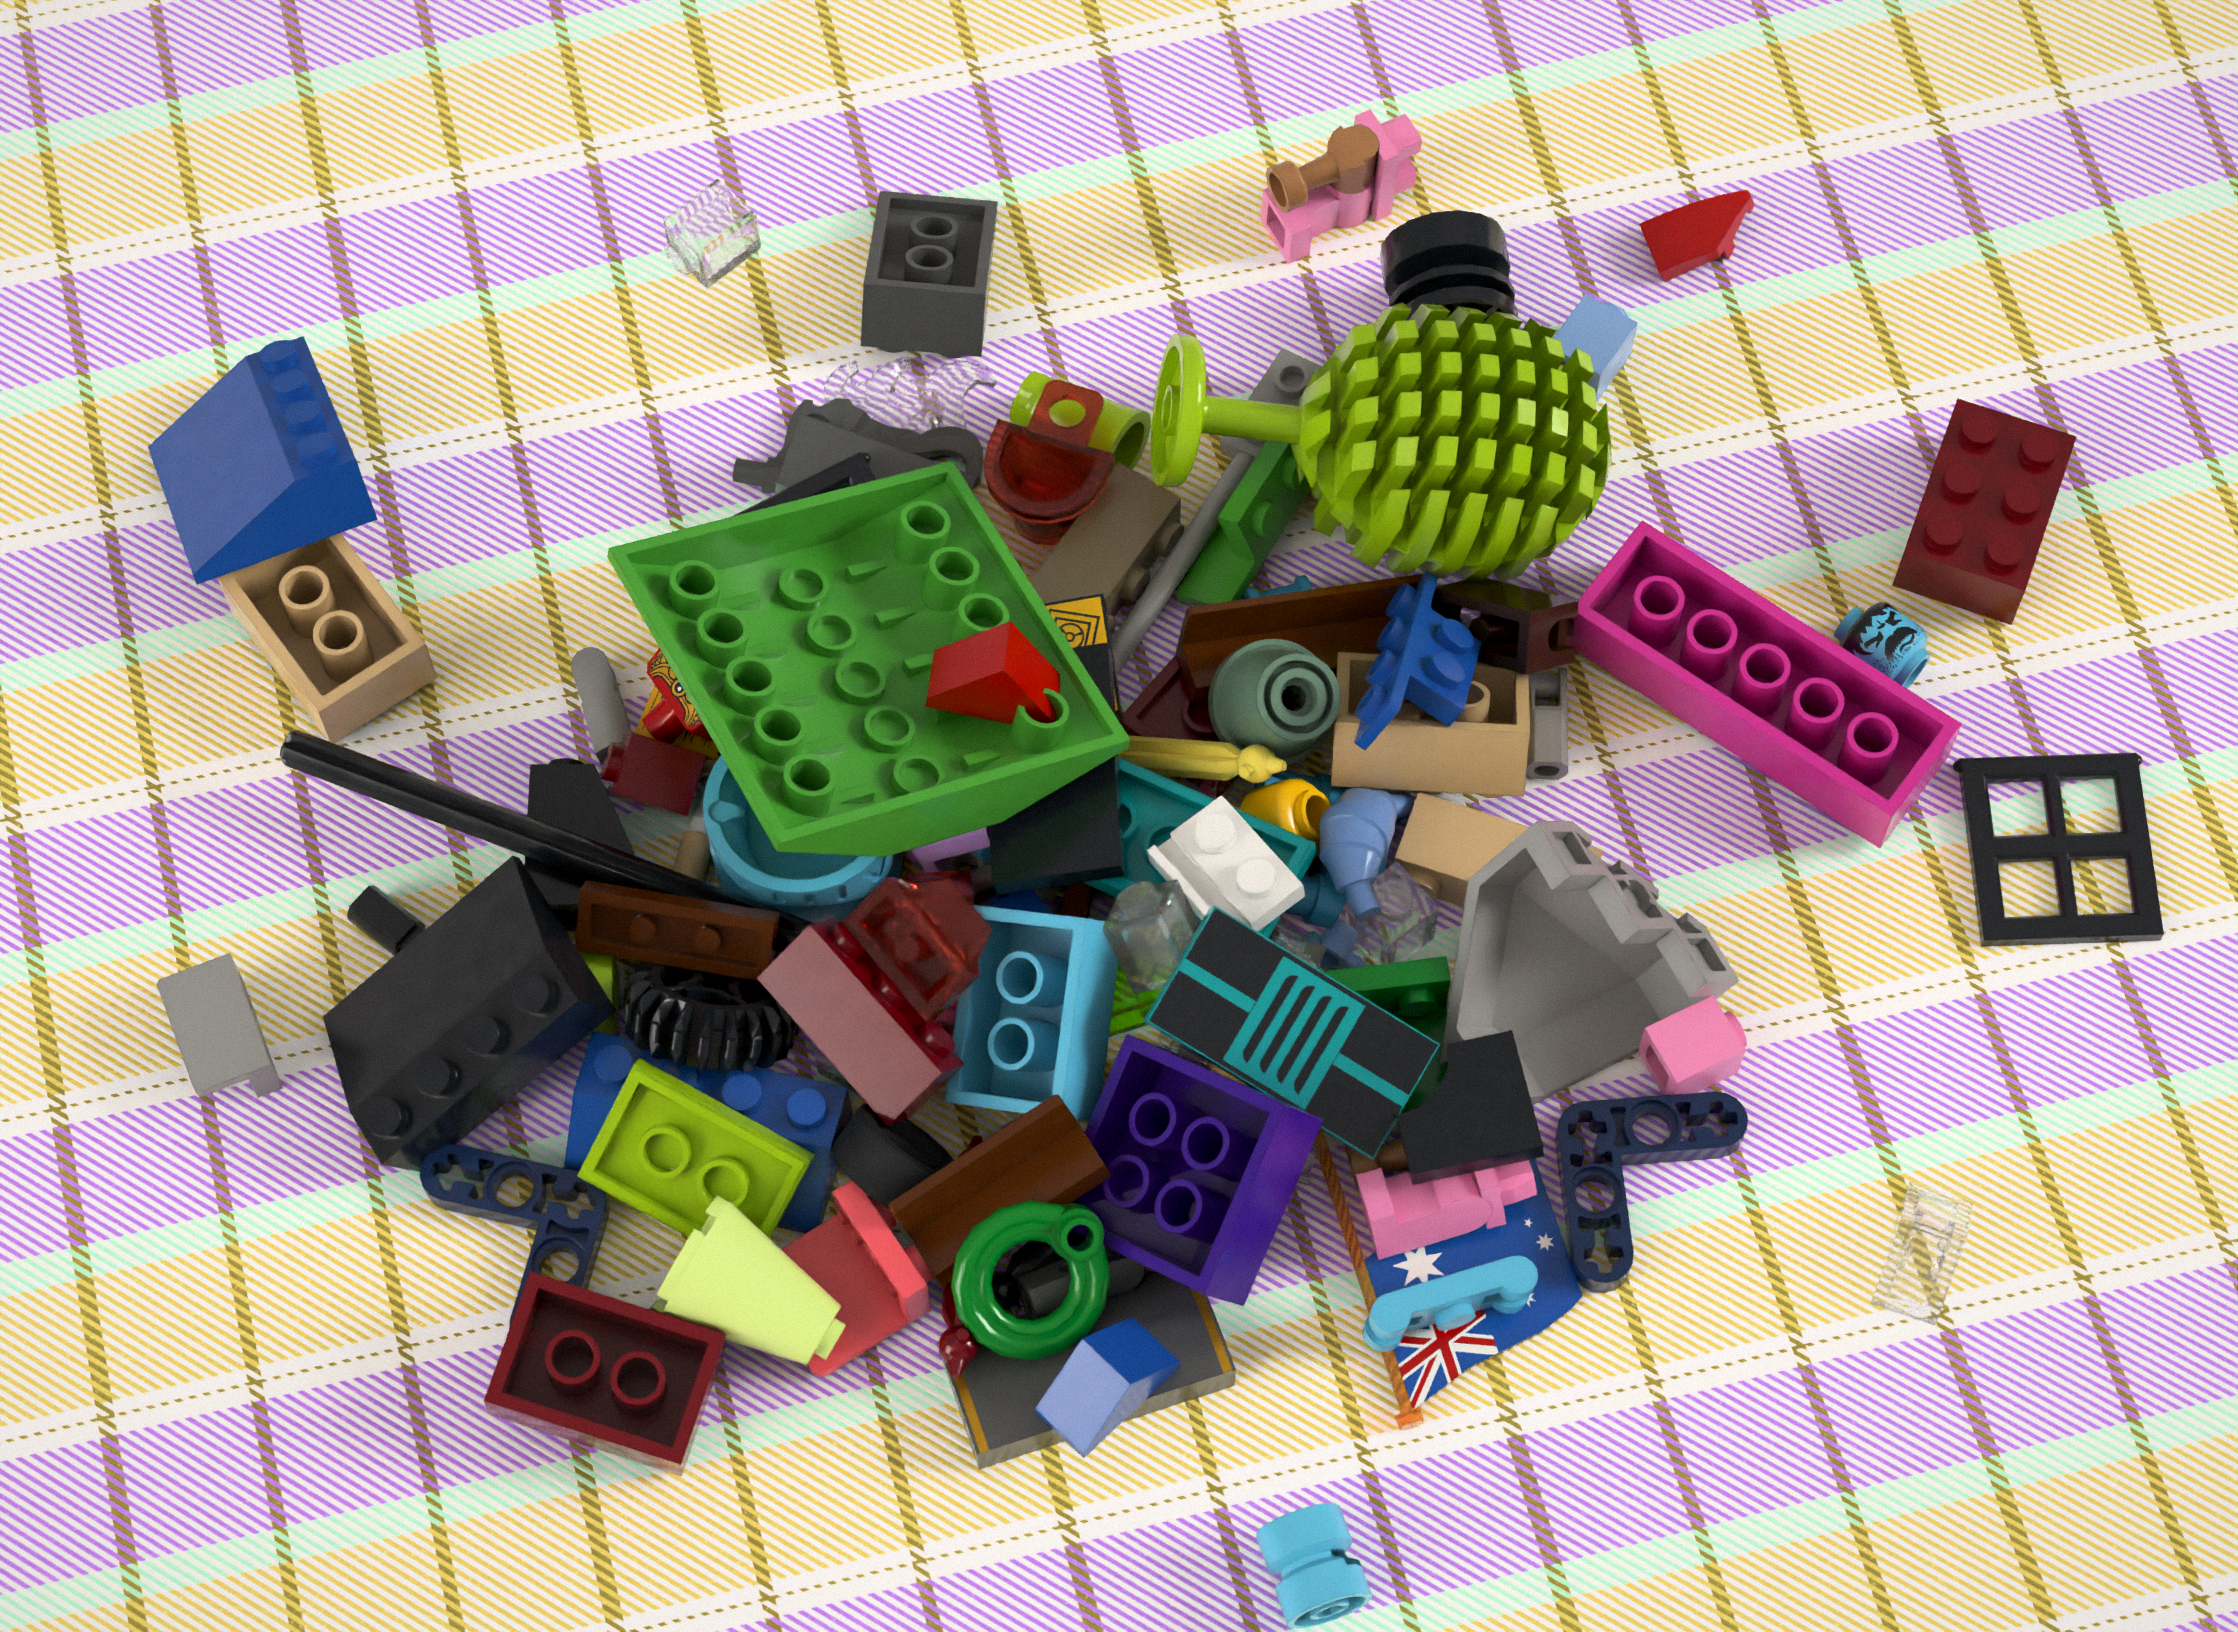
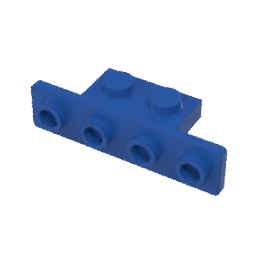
(1420, 660)

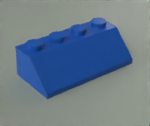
(789, 1105)

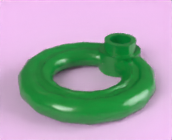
(1017, 1225)

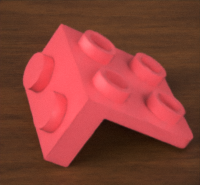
(864, 1272)

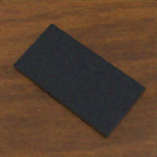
(1072, 831)

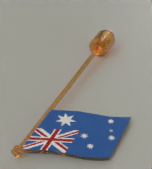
(1433, 1358)

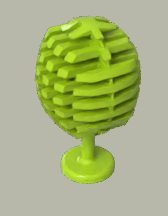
(1420, 438)

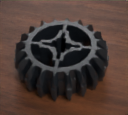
(705, 1019)

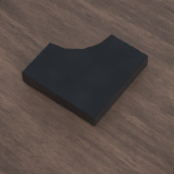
(1475, 1117)

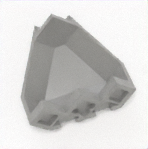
(1572, 958)

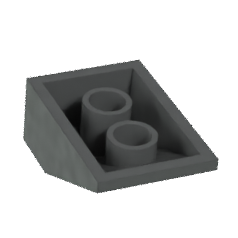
(928, 274)

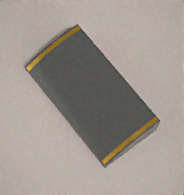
(1001, 1393)

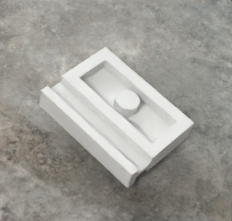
(1227, 867)

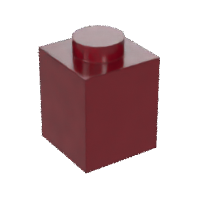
(652, 774)

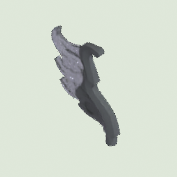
(890, 408)

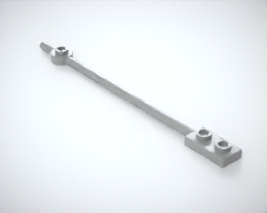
(1281, 384)

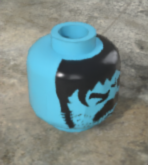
(1885, 641)

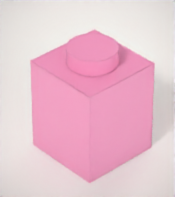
(1693, 1048)

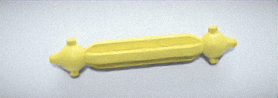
(1202, 759)

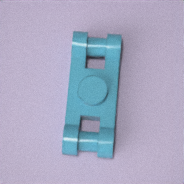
(1450, 1300)

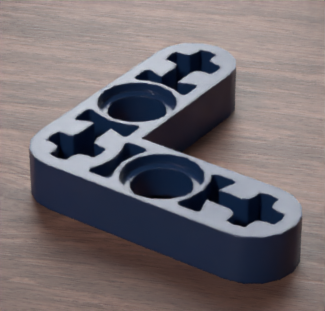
(1621, 1147)
(554, 1229)

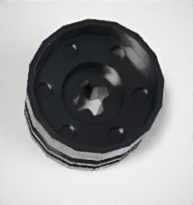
(1448, 262)

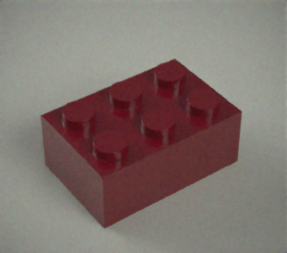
(1984, 511)
(605, 1373)

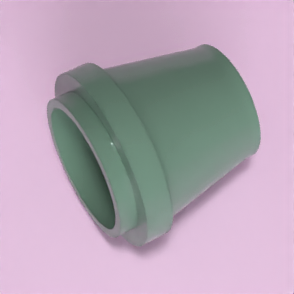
(1248, 703)

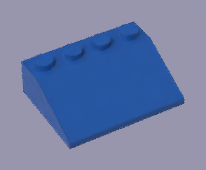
(260, 465)

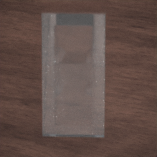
(1922, 1253)

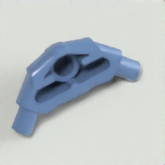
(1356, 841)

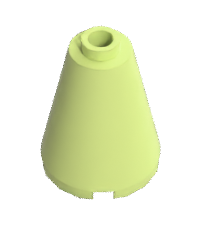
(749, 1290)

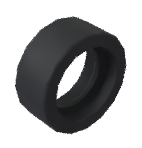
(886, 1158)

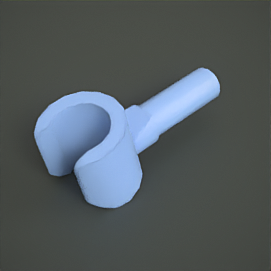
(1340, 945)

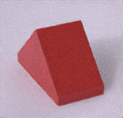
(992, 676)

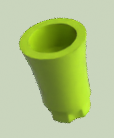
(1118, 431)

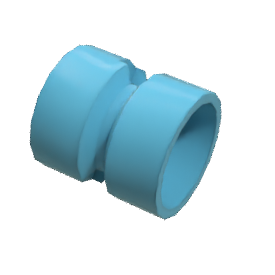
(1311, 1558)

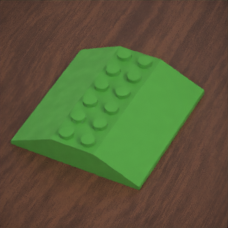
(814, 654)

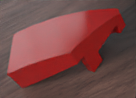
(1696, 232)

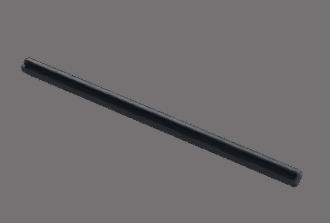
(507, 827)

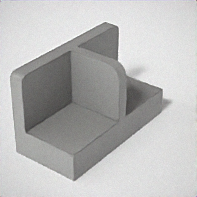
(217, 1028)

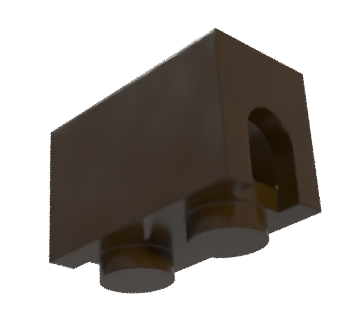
(1516, 624)

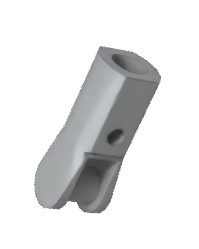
(600, 699)
(1548, 726)

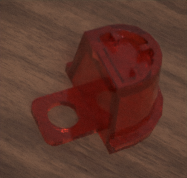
(1048, 470)

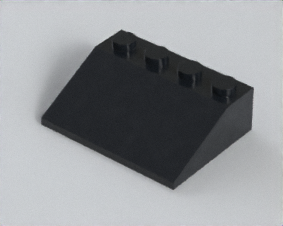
(462, 1019)

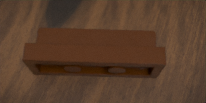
(675, 930)
(1033, 1159)

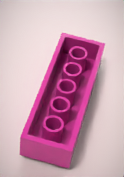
(1762, 683)

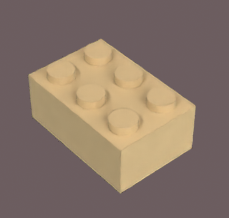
(330, 633)
(1415, 752)

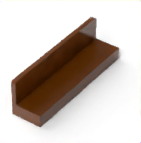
(1319, 619)

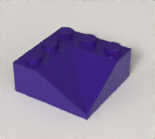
(1193, 1168)

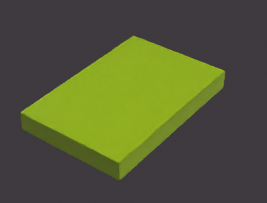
(679, 1149)

